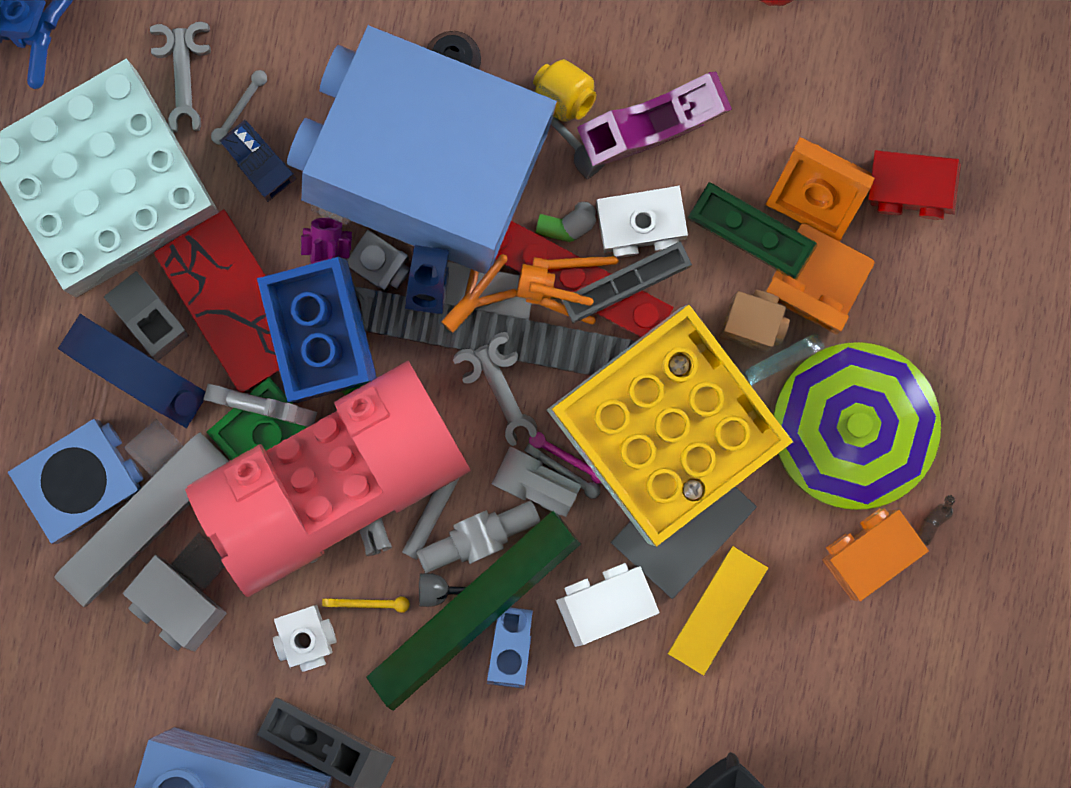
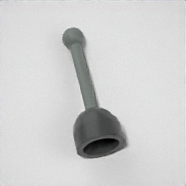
(581, 156)

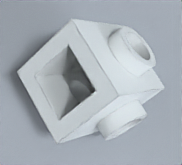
(289, 630)

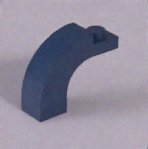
(132, 371)

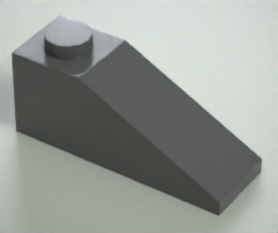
(325, 746)

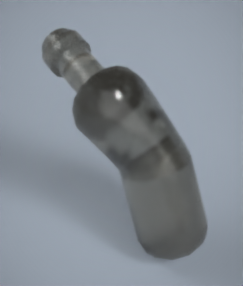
(936, 518)

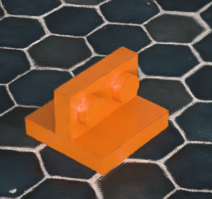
(820, 189)

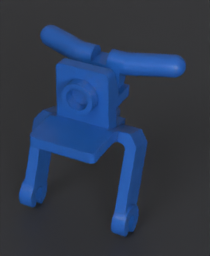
(27, 24)

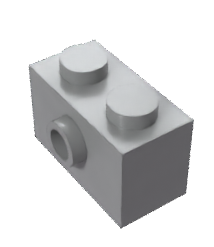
(173, 604)

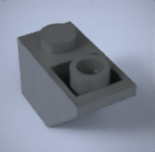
(146, 316)

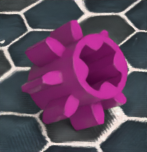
(325, 240)

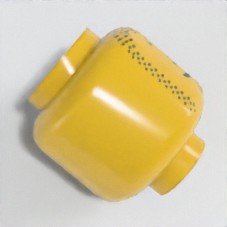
(568, 86)

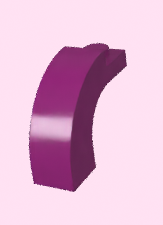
(654, 122)

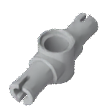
(478, 536)

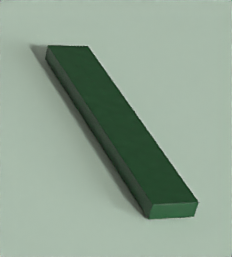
(473, 610)

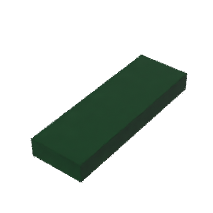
(752, 231)

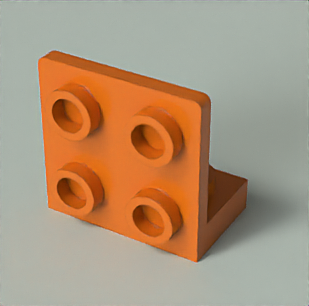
(826, 283)

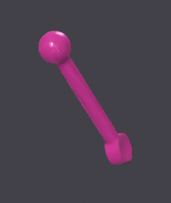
(540, 441)

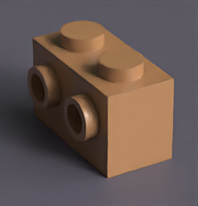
(755, 321)

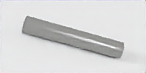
(428, 519)

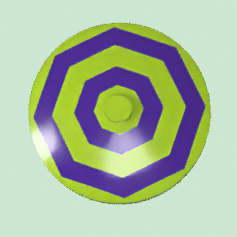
(858, 425)

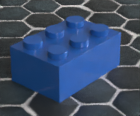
(317, 330)

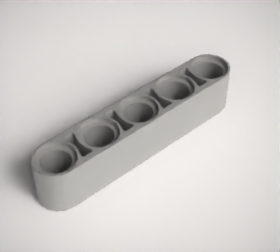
(138, 521)

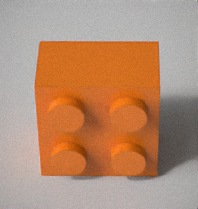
(874, 554)

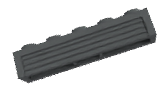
(629, 281)

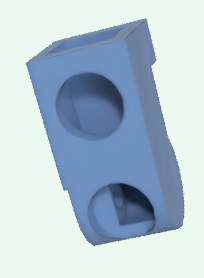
(511, 649)

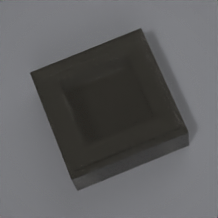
(199, 562)

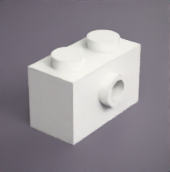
(641, 221)
(607, 605)

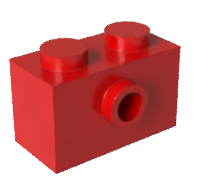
(914, 183)

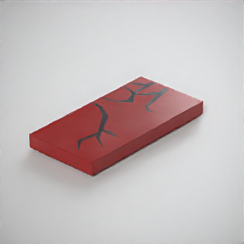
(221, 291)

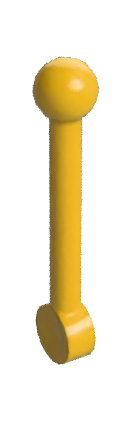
(400, 604)

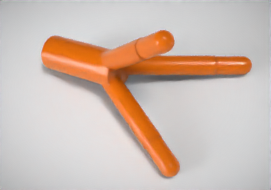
(471, 298)

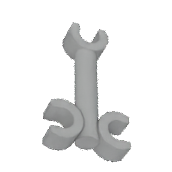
(179, 42)
(489, 359)
(259, 405)

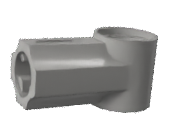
(528, 479)

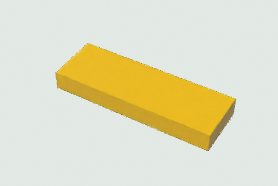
(717, 610)

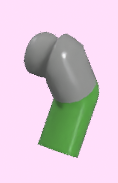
(571, 226)

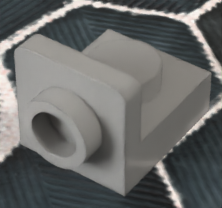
(379, 262)

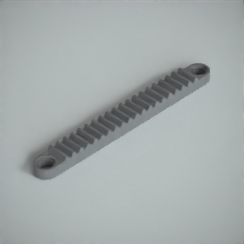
(533, 341)

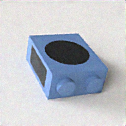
(77, 480)

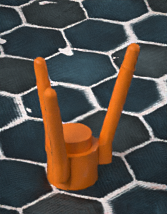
(537, 284)

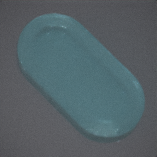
(784, 359)

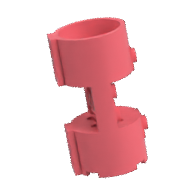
(328, 481)

